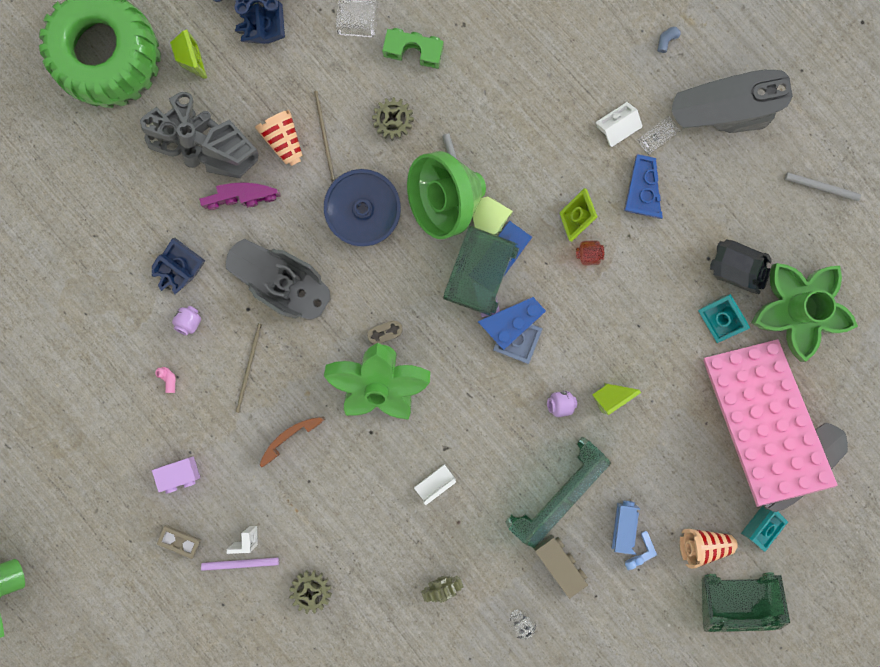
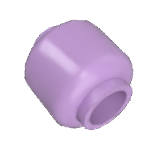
(186, 320)
(561, 404)

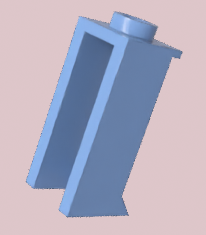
(625, 527)

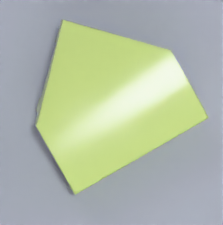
(491, 215)

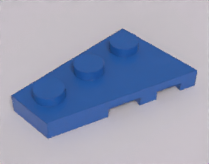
(643, 190)
(512, 322)

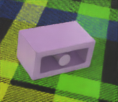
(176, 474)

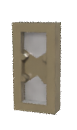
(178, 542)

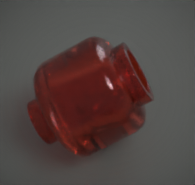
(590, 252)

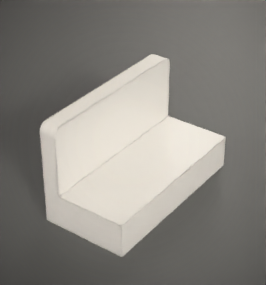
(620, 123)
(435, 484)
(248, 543)

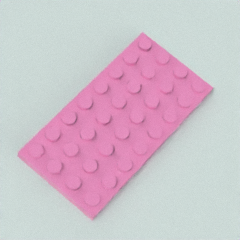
(769, 423)

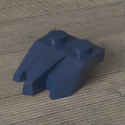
(262, 25)
(176, 266)

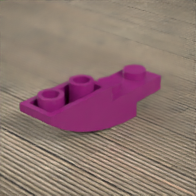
(247, 193)

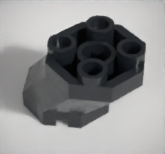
(741, 266)

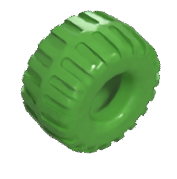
(120, 75)

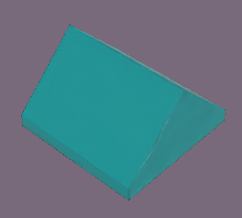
(724, 318)
(764, 528)

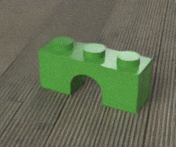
(398, 42)

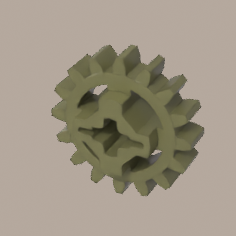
(398, 113)
(318, 589)
(442, 589)

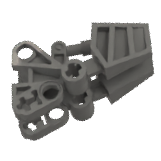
(222, 151)

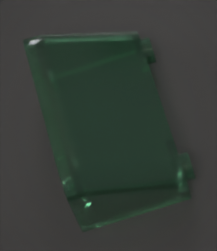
(479, 270)
(744, 604)

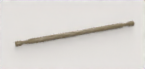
(324, 135)
(248, 368)

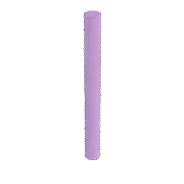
(240, 564)

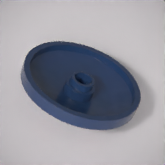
(362, 207)

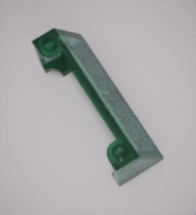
(534, 530)

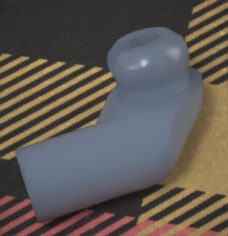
(666, 36)

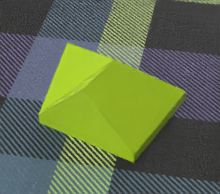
(187, 53)
(578, 214)
(613, 397)

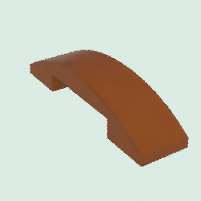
(271, 452)

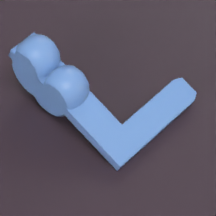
(639, 560)

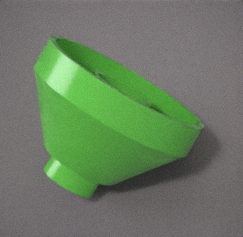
(443, 194)

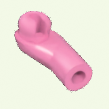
(170, 379)

